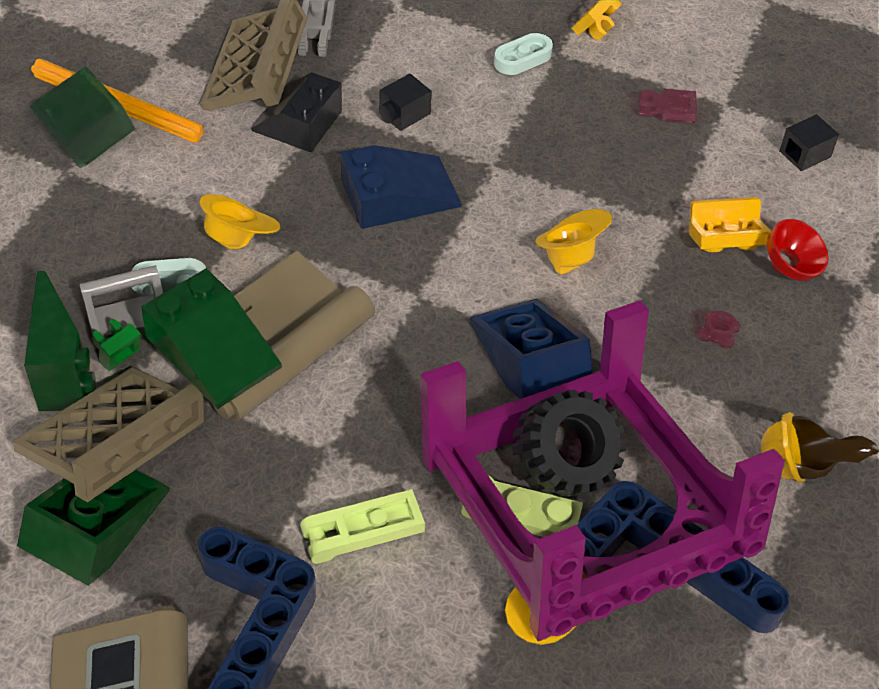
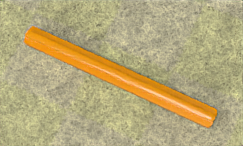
(133, 106)

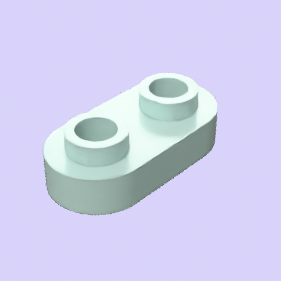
(523, 54)
(170, 272)

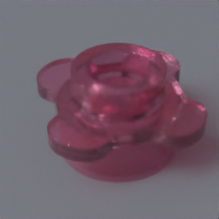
(723, 321)

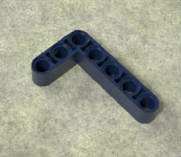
(651, 513)
(274, 603)

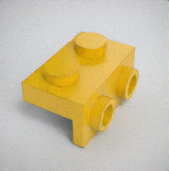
(727, 224)

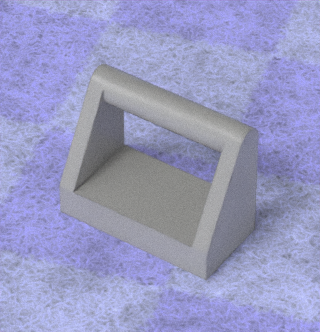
(126, 311)

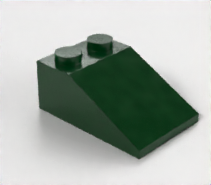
(209, 338)
(54, 352)
(89, 535)

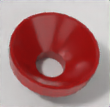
(803, 247)

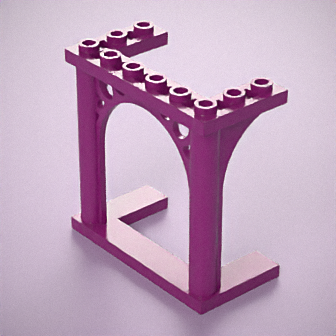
(552, 567)

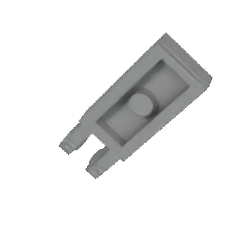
(318, 25)

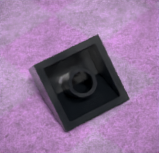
(303, 113)

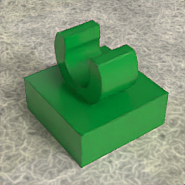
(118, 347)

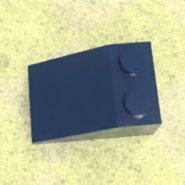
(395, 184)
(533, 347)

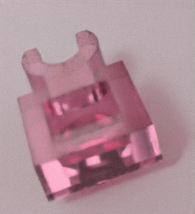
(672, 104)

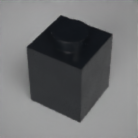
(404, 102)
(809, 142)

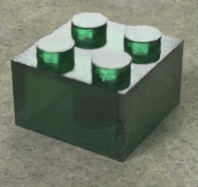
(83, 117)

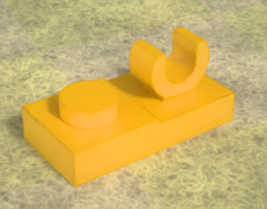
(595, 20)

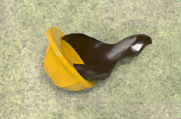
(810, 449)

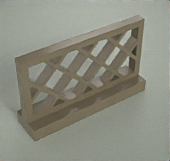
(272, 59)
(128, 443)

